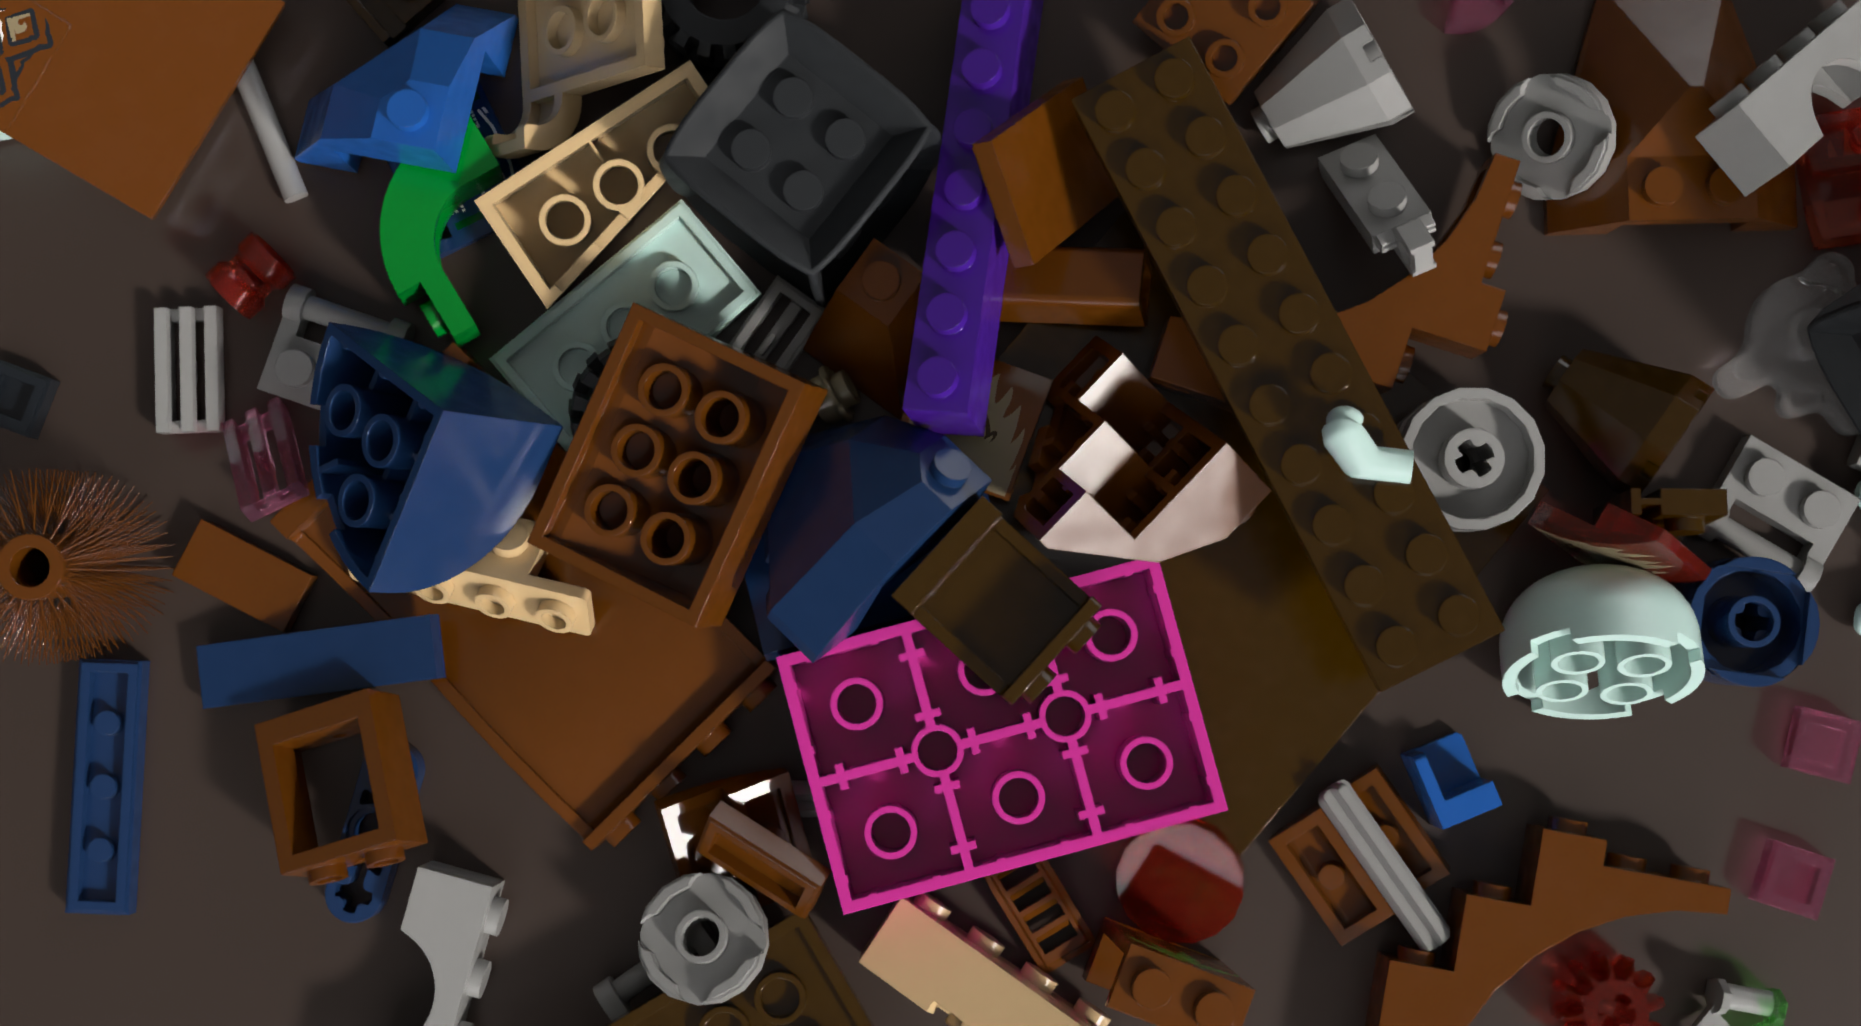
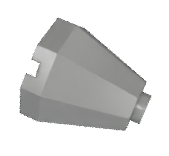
(1330, 84)

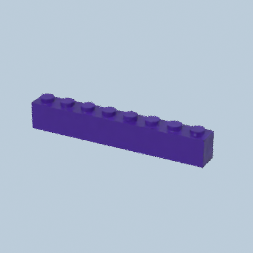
(964, 246)

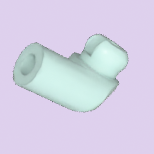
(1357, 452)

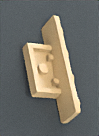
(508, 586)

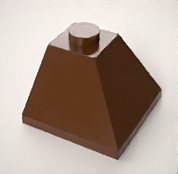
(871, 326)

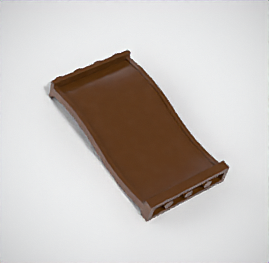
(574, 714)

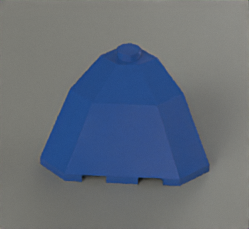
(410, 98)

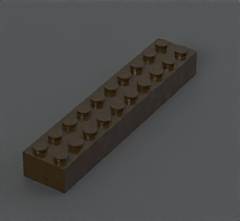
(1282, 362)

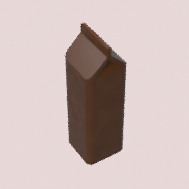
(1080, 288)

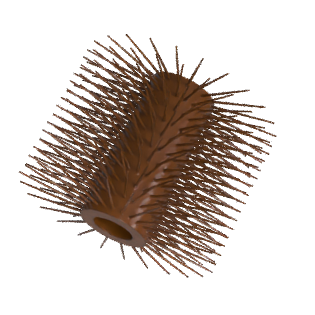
(69, 565)

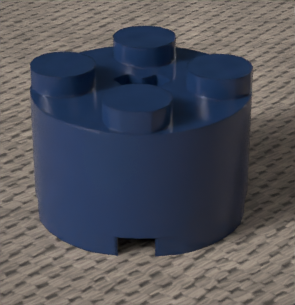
(1778, 618)

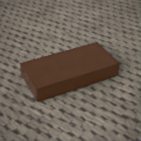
(245, 575)
(762, 860)

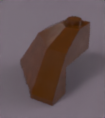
(1129, 468)

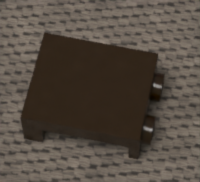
(998, 604)

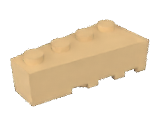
(589, 187)
(964, 972)

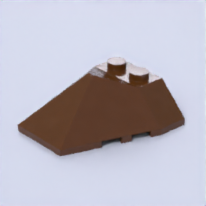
(1661, 74)

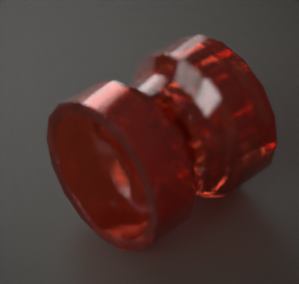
(240, 285)

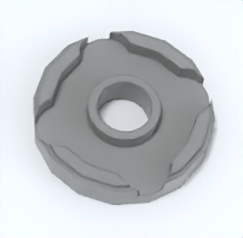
(1587, 134)
(740, 945)

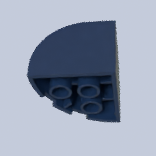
(419, 458)

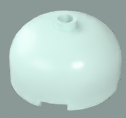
(1603, 620)

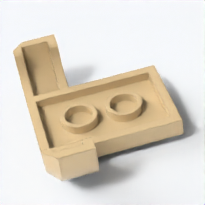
(571, 52)

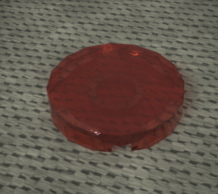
(1180, 881)

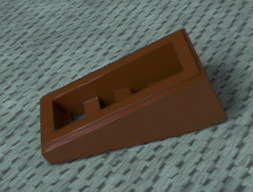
(1062, 953)

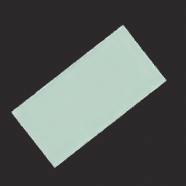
(667, 268)

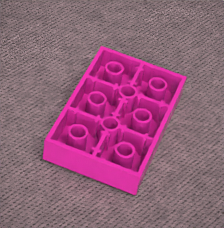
(945, 782)

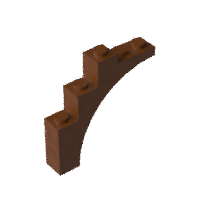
(1437, 308)
(1492, 936)

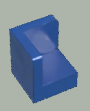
(1449, 781)

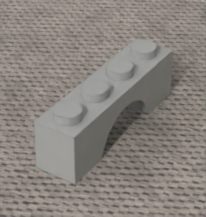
(1774, 121)
(451, 921)

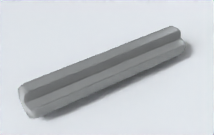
(1384, 865)

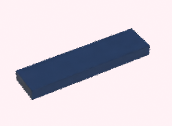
(321, 661)
(107, 786)

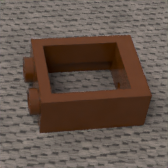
(391, 777)

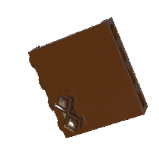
(124, 84)

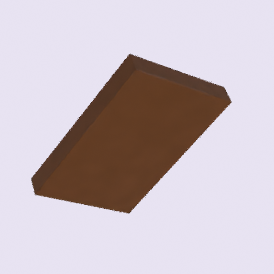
(1042, 175)

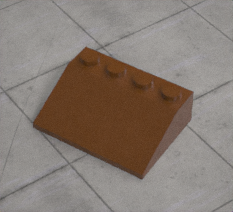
(676, 467)

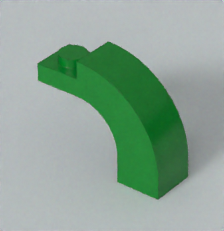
(412, 229)

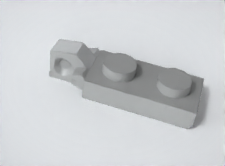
(1381, 202)

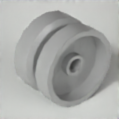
(1502, 452)

